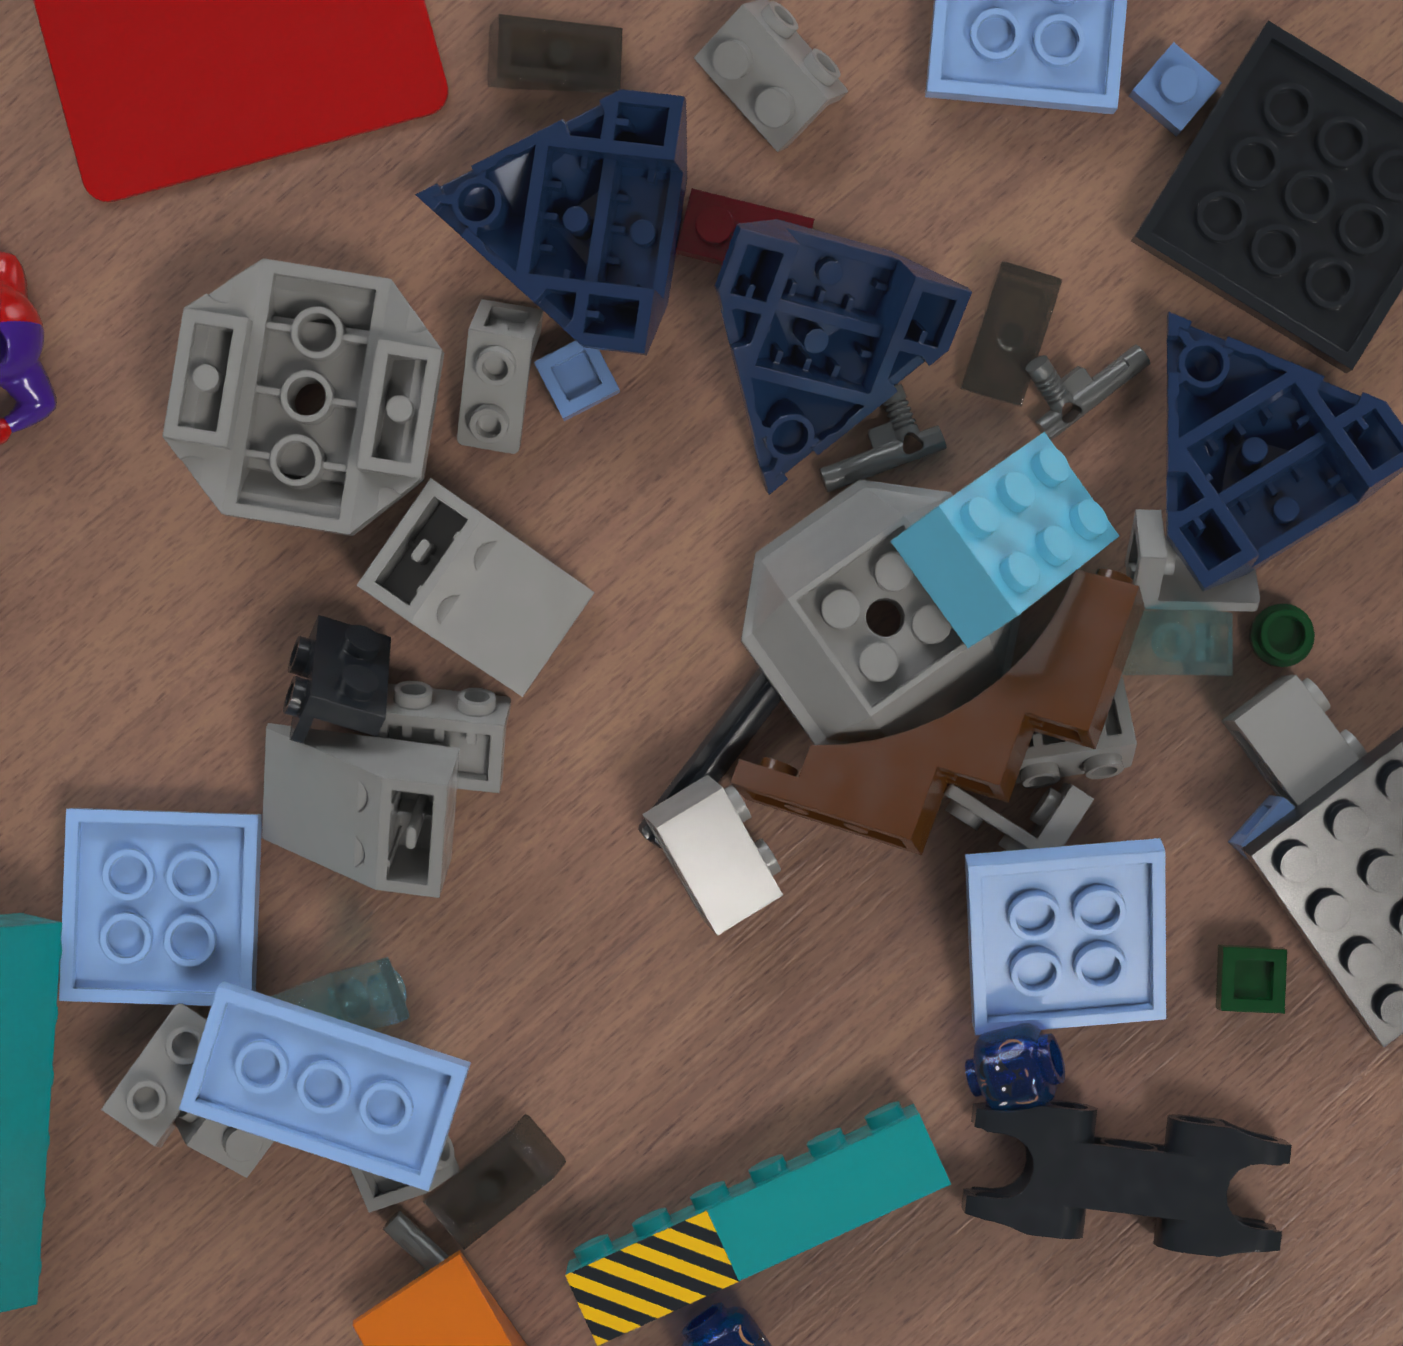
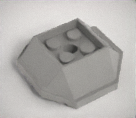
(238, 381)
(812, 630)

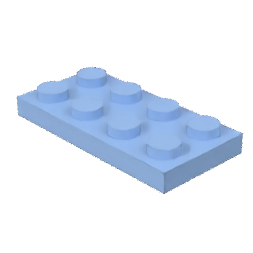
(324, 1085)

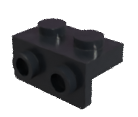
(338, 678)

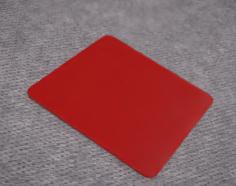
(223, 84)

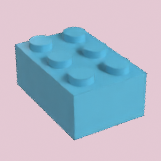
(1005, 540)

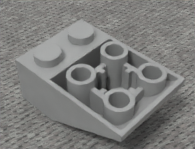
(475, 588)
(363, 806)

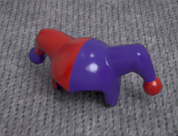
(20, 352)

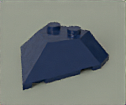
(584, 216)
(824, 333)
(1262, 453)

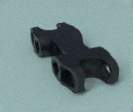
(1174, 1181)

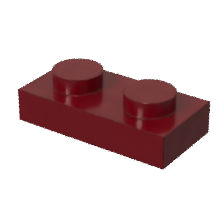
(712, 222)

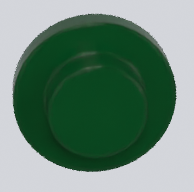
(1281, 635)

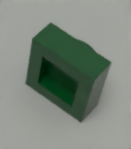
(1251, 979)

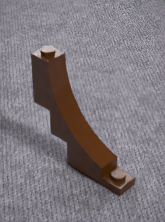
(896, 783)

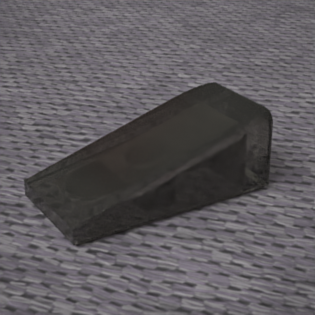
(553, 55)
(1010, 333)
(496, 1181)

